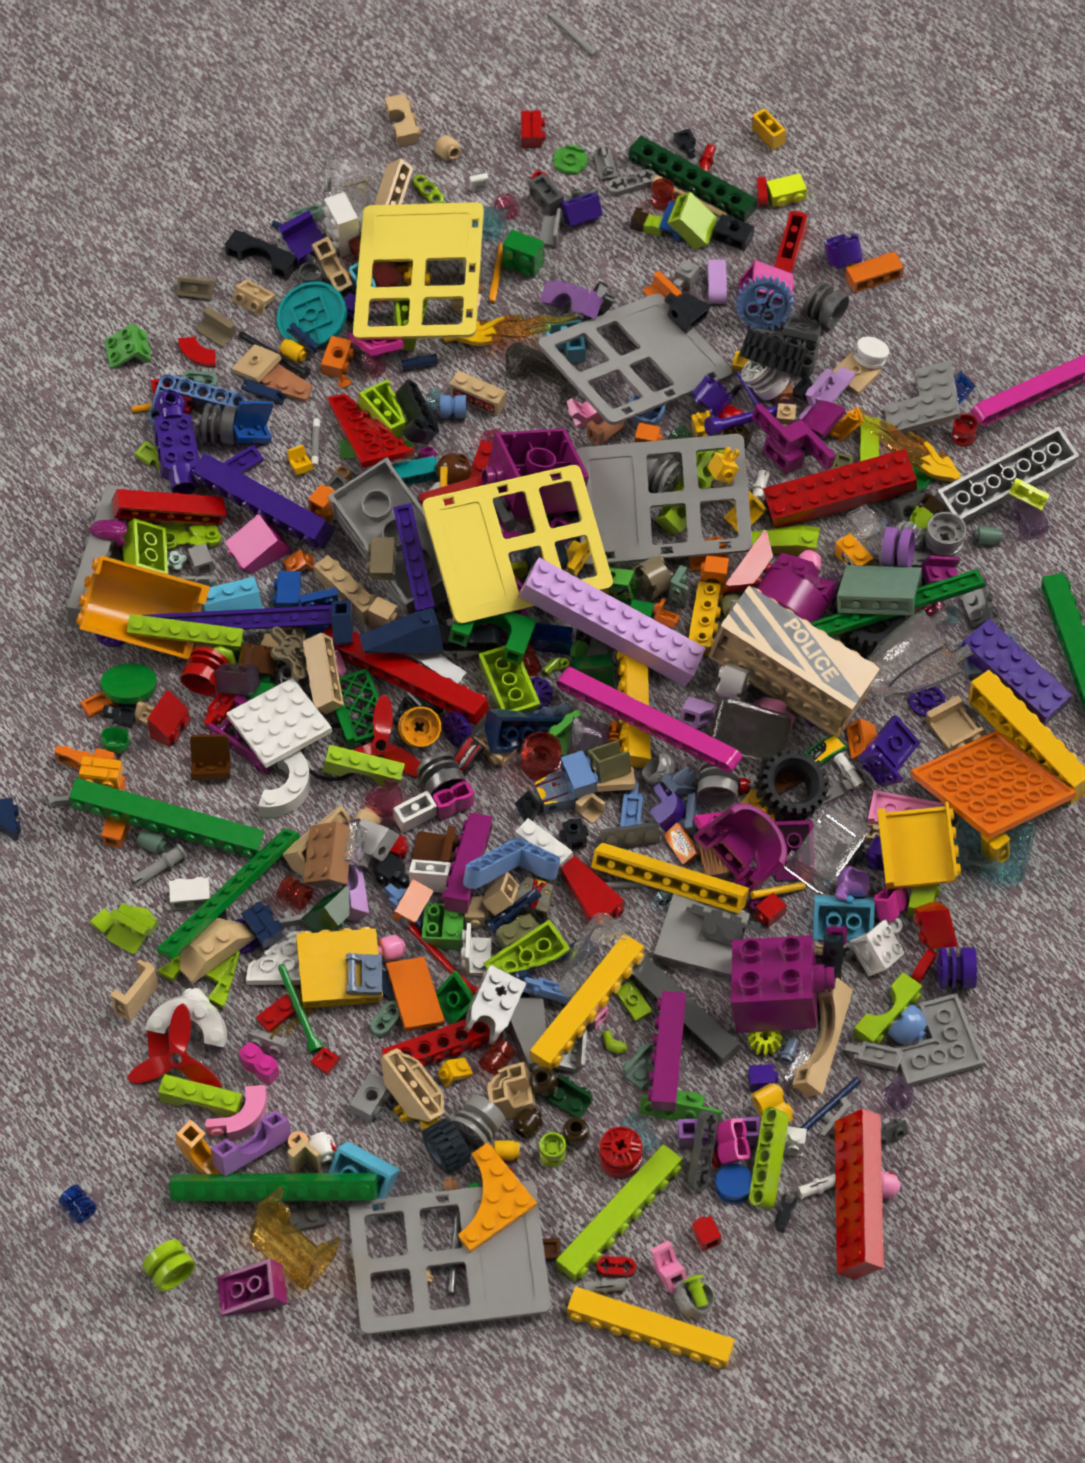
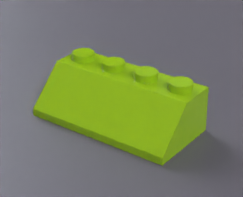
(508, 682)

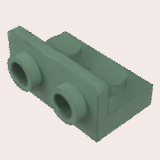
(678, 590)
(638, 1069)

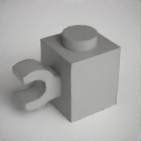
(686, 275)

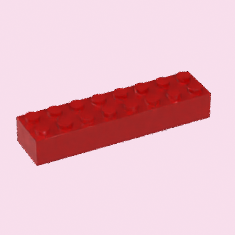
(840, 489)
(858, 1194)

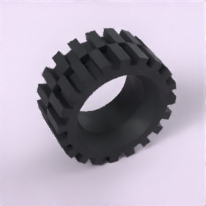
(773, 352)
(866, 642)
(804, 768)

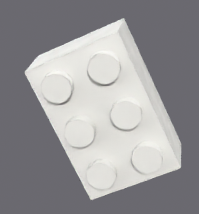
(340, 222)

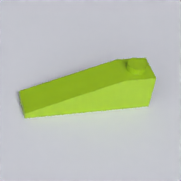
(791, 539)
(532, 950)

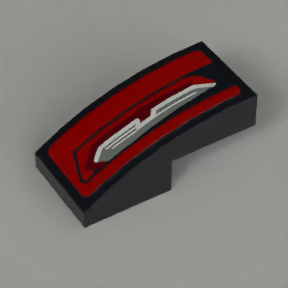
(468, 754)

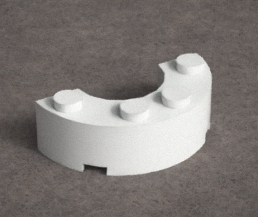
(733, 682)
(290, 795)
(201, 1012)

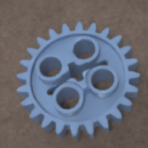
(750, 297)

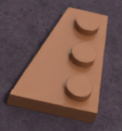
(287, 382)

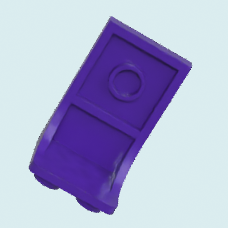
(888, 752)

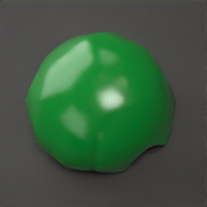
(115, 739)

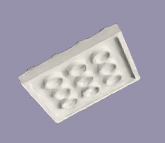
(279, 722)

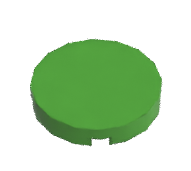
(570, 160)

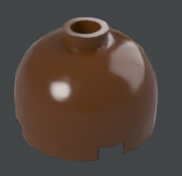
(458, 467)

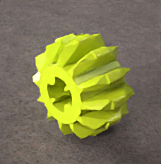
(773, 1042)

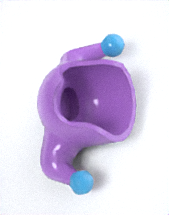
(852, 884)

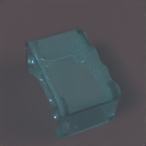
(972, 860)

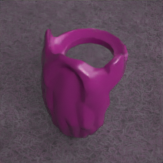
(110, 530)

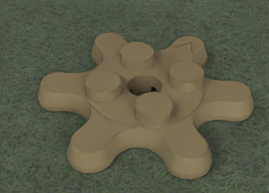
(288, 648)

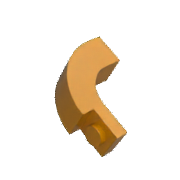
(195, 1149)

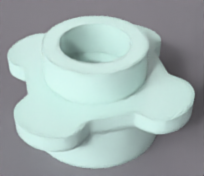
(176, 565)

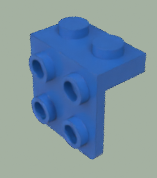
(251, 422)

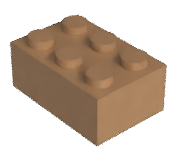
(325, 855)

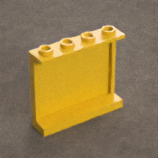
(918, 847)
(325, 967)

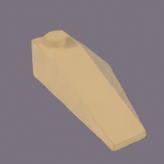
(296, 853)

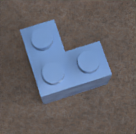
(579, 774)

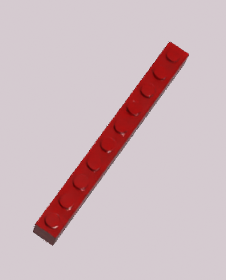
(415, 679)

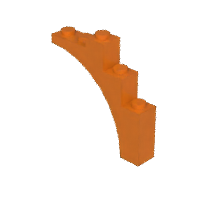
(114, 832)

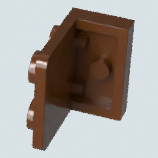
(210, 757)
(436, 846)

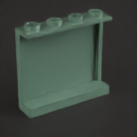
(879, 590)

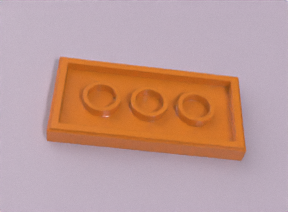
(414, 994)

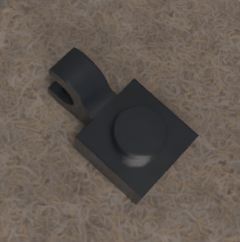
(686, 140)
(122, 715)
(782, 1218)

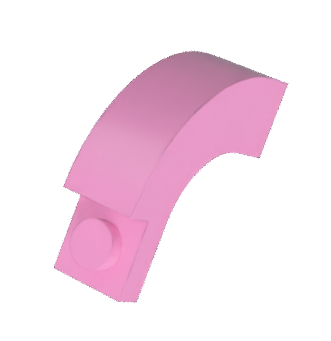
(245, 1120)

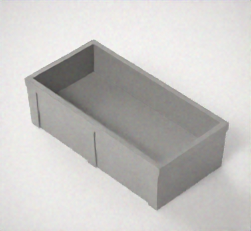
(367, 511)

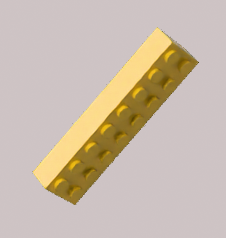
(1025, 730)

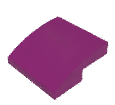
(823, 417)

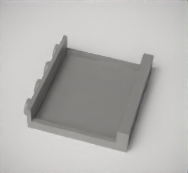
(685, 950)

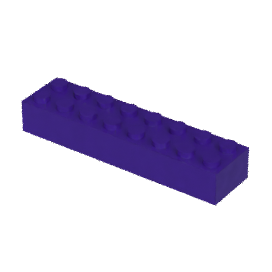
(263, 501)

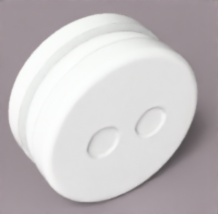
(871, 352)

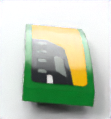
(826, 749)

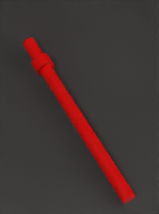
(438, 955)

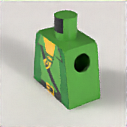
(624, 585)

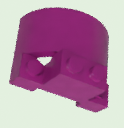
(798, 587)
(747, 837)

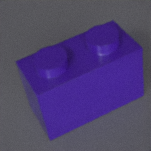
(581, 209)

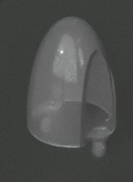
(914, 657)

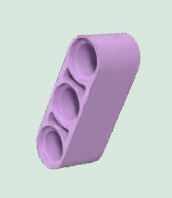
(717, 281)

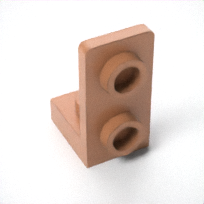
(602, 433)

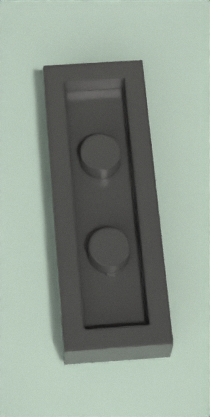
(631, 835)

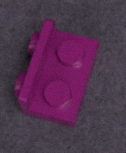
(939, 568)

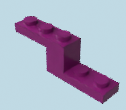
(793, 436)

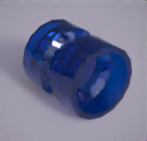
(76, 1201)

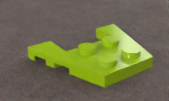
(222, 975)

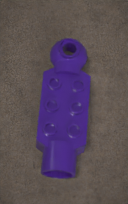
(175, 442)

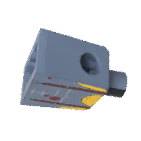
(554, 793)

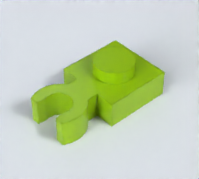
(147, 454)

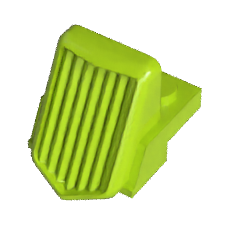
(131, 927)

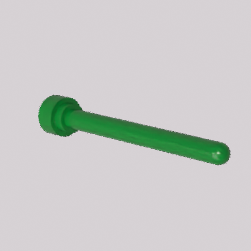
(313, 1043)

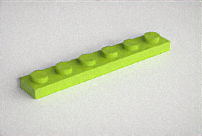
(184, 631)

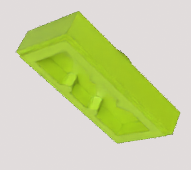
(634, 1002)

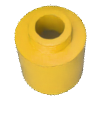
(293, 350)
(507, 1149)

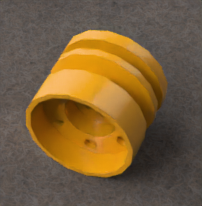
(429, 730)

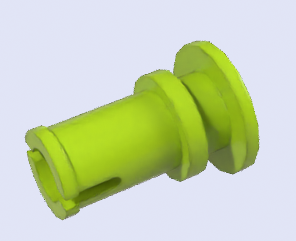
(696, 1289)

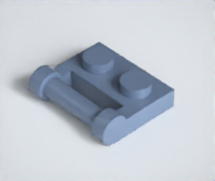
(370, 974)

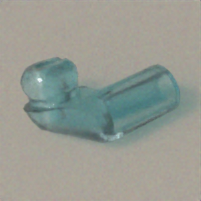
(434, 402)

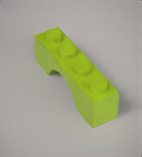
(345, 761)
(874, 1027)
(182, 1091)

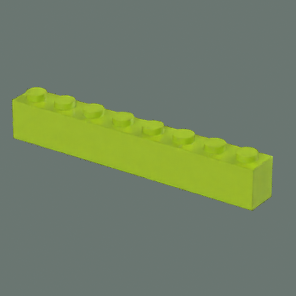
(618, 1213)

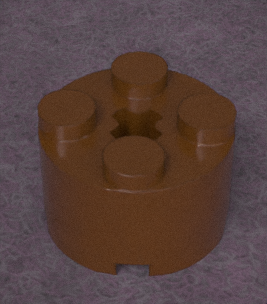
(257, 656)

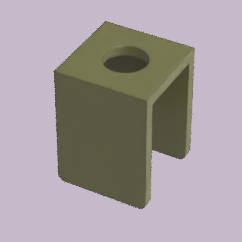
(609, 762)

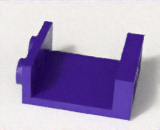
(300, 235)

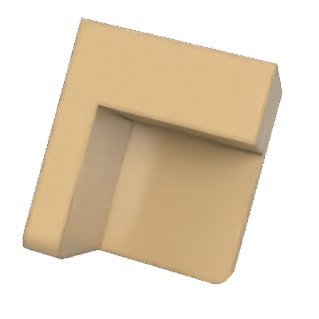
(590, 807)

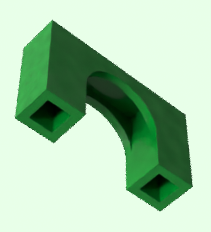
(518, 628)

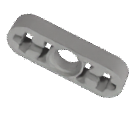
(631, 177)

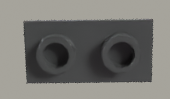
(893, 1131)

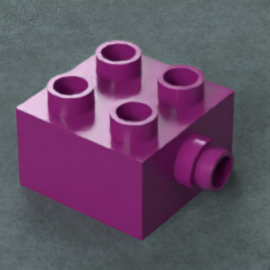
(533, 452)
(776, 983)

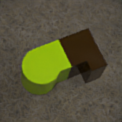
(646, 222)
(925, 510)

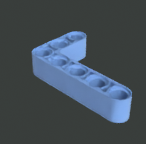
(195, 388)
(507, 857)

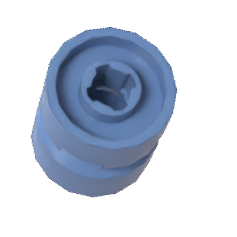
(452, 406)

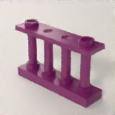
(234, 743)

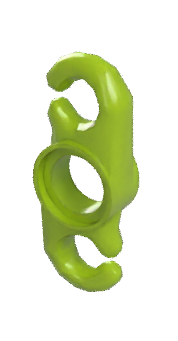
(427, 184)

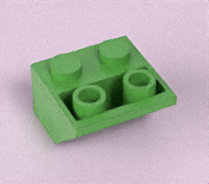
(443, 927)

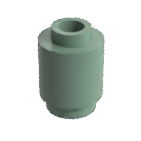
(987, 535)
(152, 841)

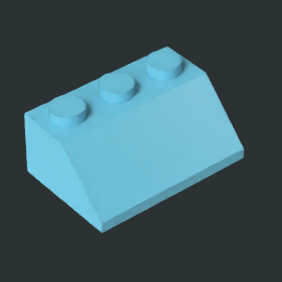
(234, 596)
(832, 912)
(353, 1159)

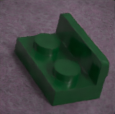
(570, 1097)

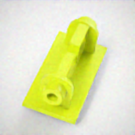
(1029, 494)

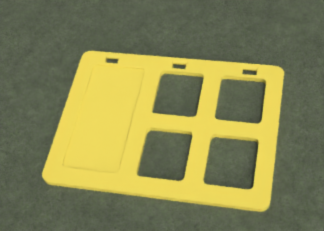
(419, 235)
(476, 556)

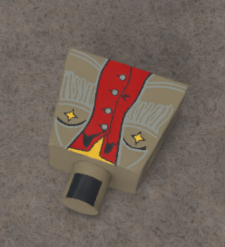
(542, 905)

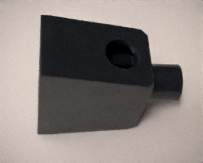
(686, 311)

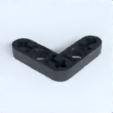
(601, 289)

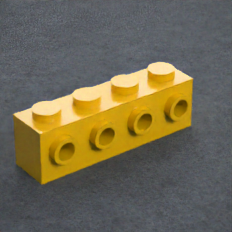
(705, 614)

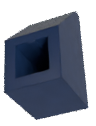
(342, 622)
(8, 821)

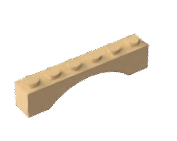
(813, 1073)

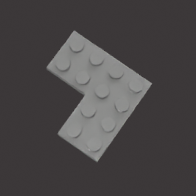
(933, 406)
(950, 1045)

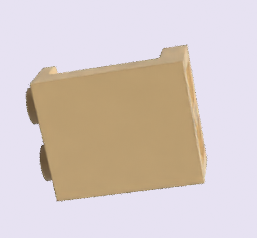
(953, 724)
(131, 1003)

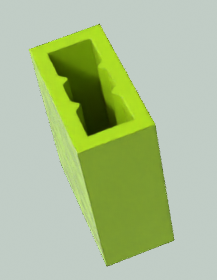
(692, 220)

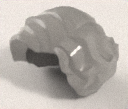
(658, 768)
(686, 1302)

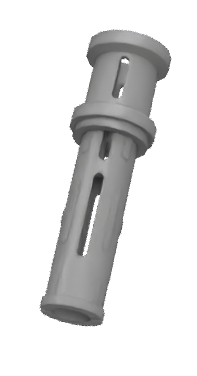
(166, 861)

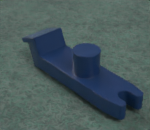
(263, 391)

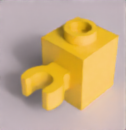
(697, 423)
(723, 465)

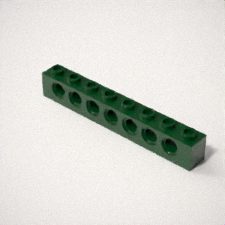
(692, 178)

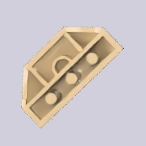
(213, 946)
(412, 1086)

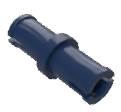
(303, 338)
(419, 362)

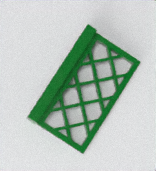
(343, 717)

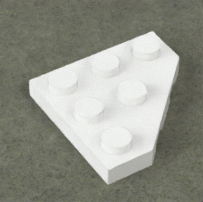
(265, 969)

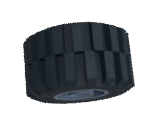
(446, 1146)

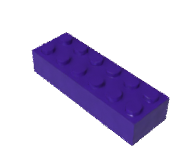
(1017, 670)

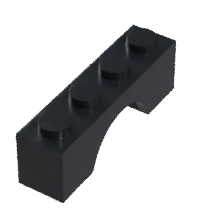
(242, 245)

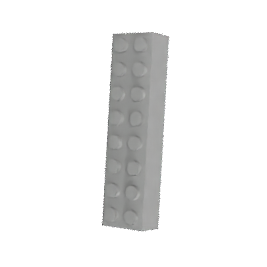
(991, 483)
(94, 548)

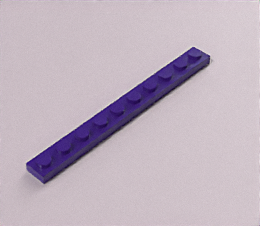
(258, 618)

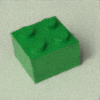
(523, 253)

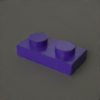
(245, 460)

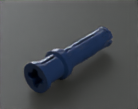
(512, 911)

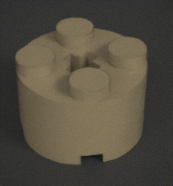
(653, 577)

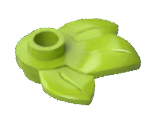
(176, 533)
(204, 535)

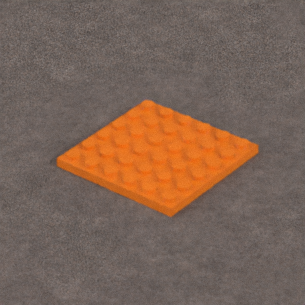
(993, 784)

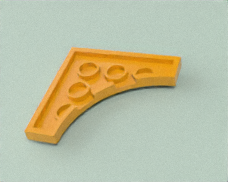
(502, 1200)

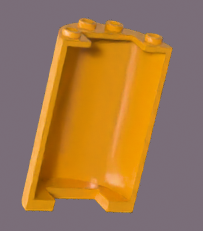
(124, 589)

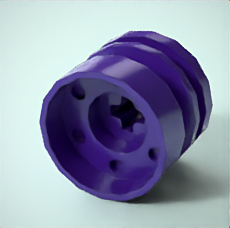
(957, 967)

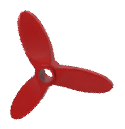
(382, 730)
(178, 1042)

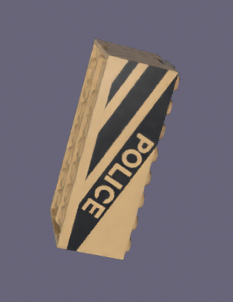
(794, 661)

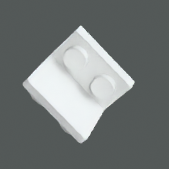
(877, 948)
(474, 953)

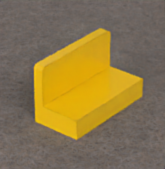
(577, 556)

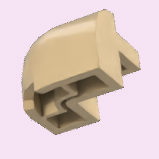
(512, 1090)

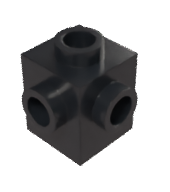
(574, 834)

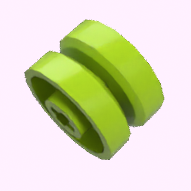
(168, 1265)

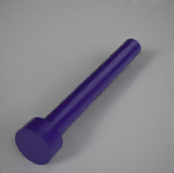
(714, 425)

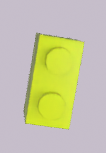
(786, 190)

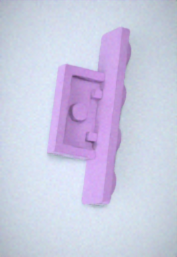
(828, 387)

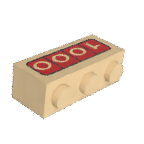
(478, 392)

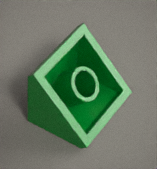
(454, 998)

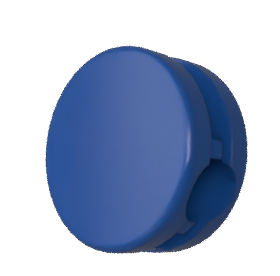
(733, 1183)

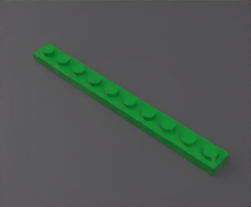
(925, 596)
(227, 894)

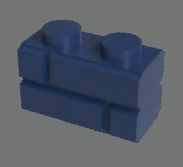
(262, 925)

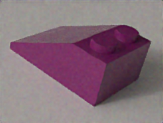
(794, 834)
(252, 1288)

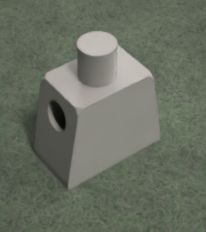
(378, 842)

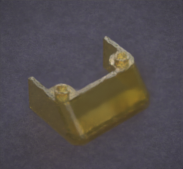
(285, 1244)

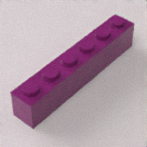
(472, 846)
(668, 1051)

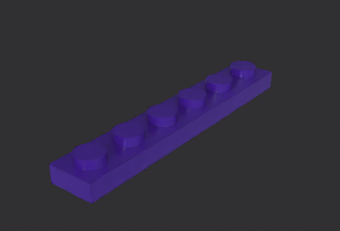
(414, 557)

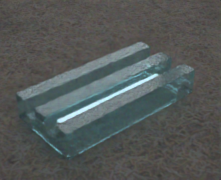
(649, 1146)

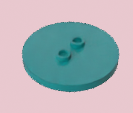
(315, 310)

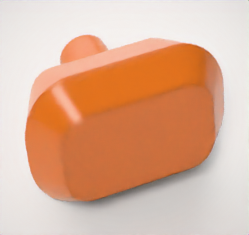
(344, 382)

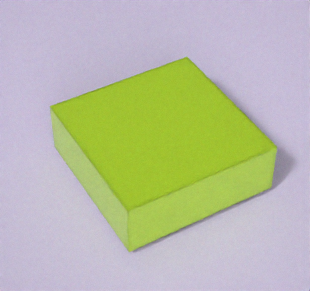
(103, 921)

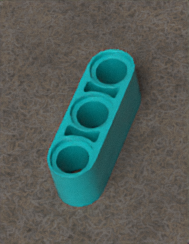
(417, 470)

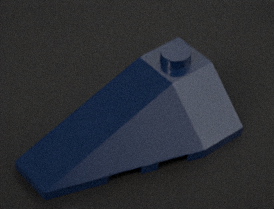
(409, 634)
(510, 728)

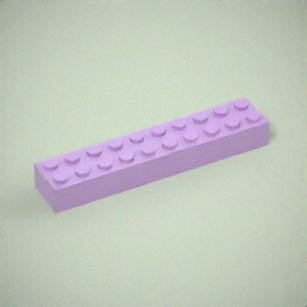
(612, 622)

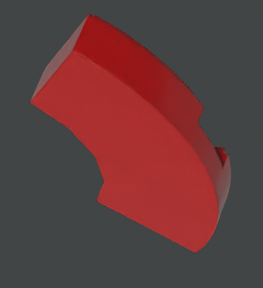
(195, 352)

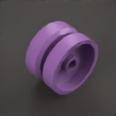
(898, 547)

